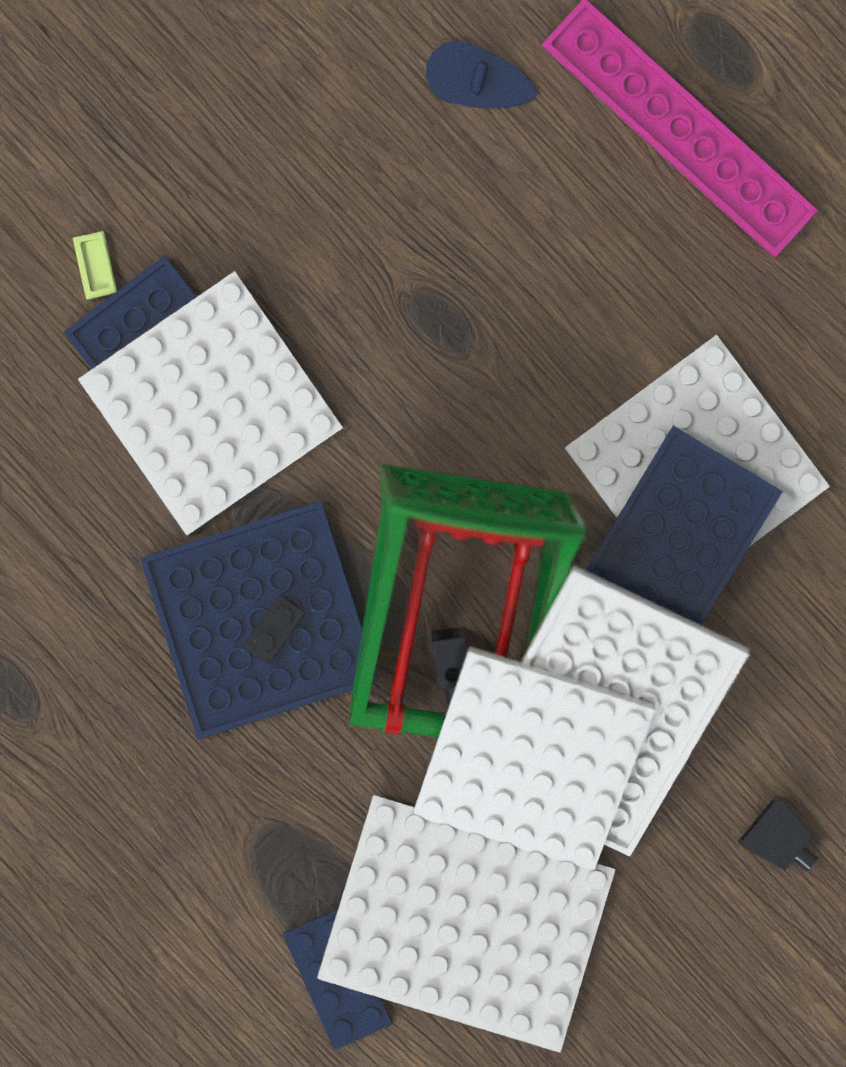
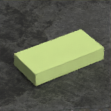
(95, 265)

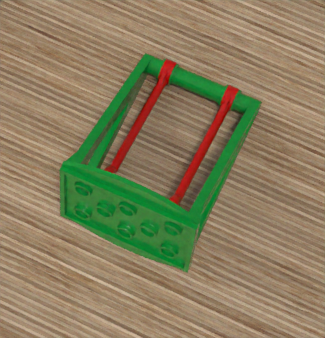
(464, 509)

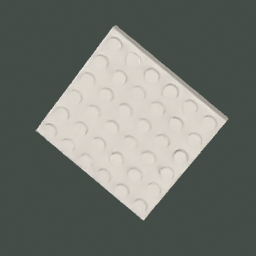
(210, 403)
(717, 406)
(533, 758)

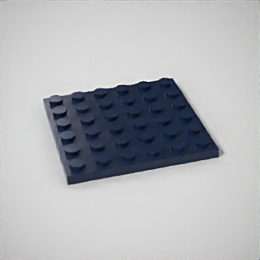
(218, 592)

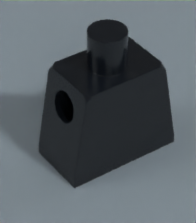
(448, 653)
(779, 837)

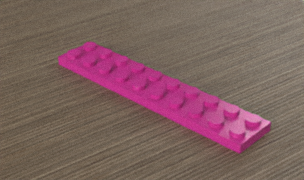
(679, 128)

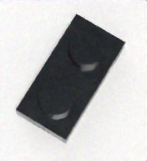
(273, 629)

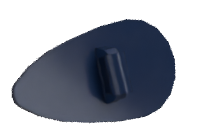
(476, 78)

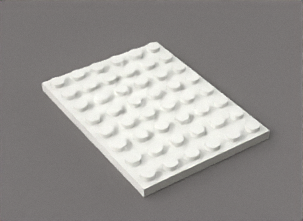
(647, 654)
(465, 926)

